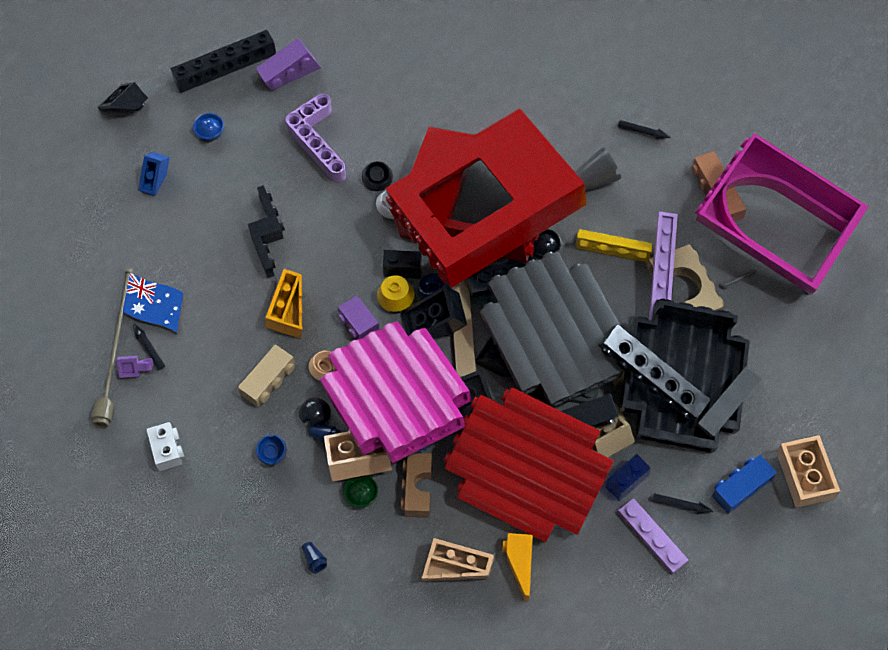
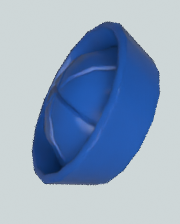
(208, 127)

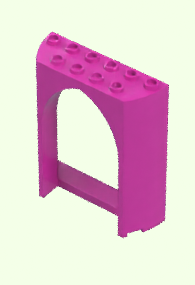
(772, 168)

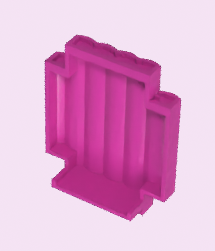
(395, 391)

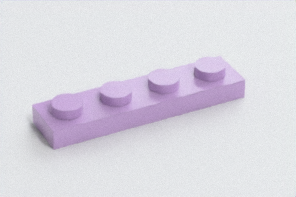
(653, 536)

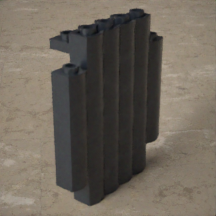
(703, 352)

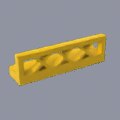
(613, 245)

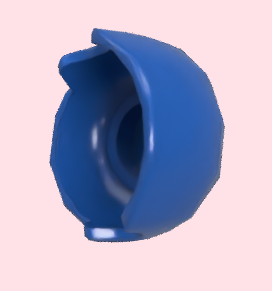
(271, 449)

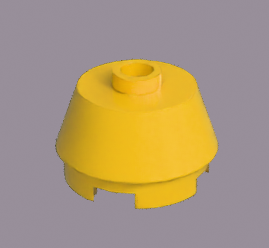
(395, 294)

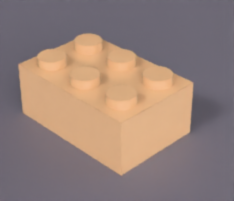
(347, 460)
(808, 471)

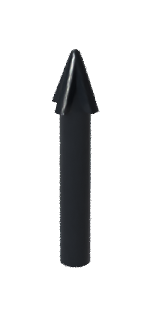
(659, 134)
(141, 335)
(699, 508)

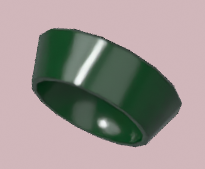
(360, 491)

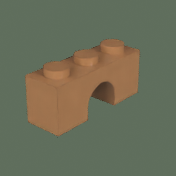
(418, 468)

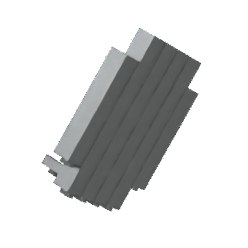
(551, 328)

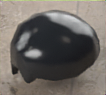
(315, 410)

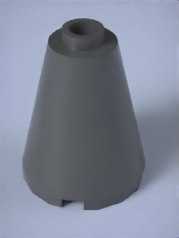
(598, 170)

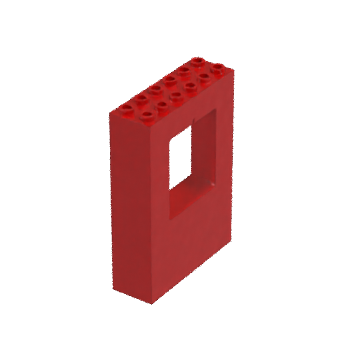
(525, 166)

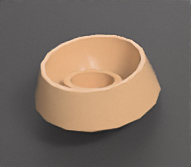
(320, 364)

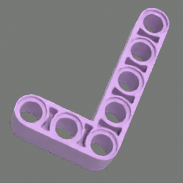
(300, 124)

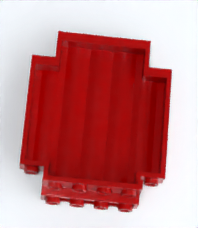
(528, 464)

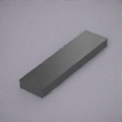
(728, 402)

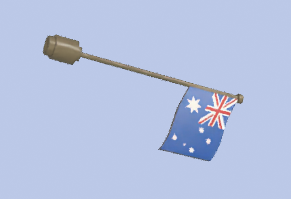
(149, 304)

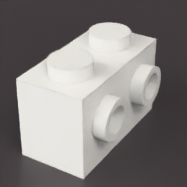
(164, 446)

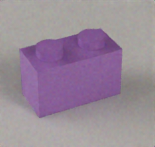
(357, 318)

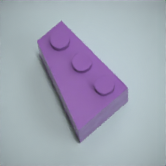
(288, 65)

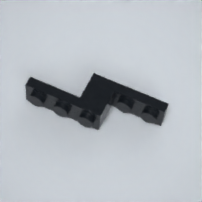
(266, 231)

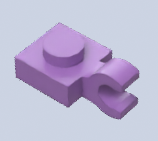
(131, 367)

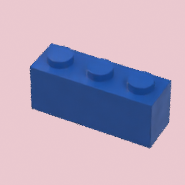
(743, 483)

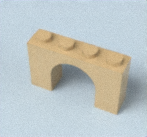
(688, 265)

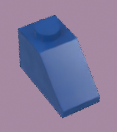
(153, 172)

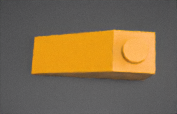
(519, 555)

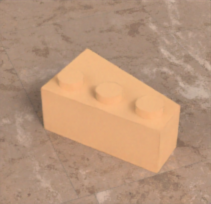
(456, 562)

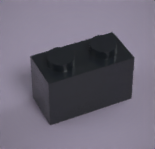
(402, 263)

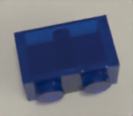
(628, 477)

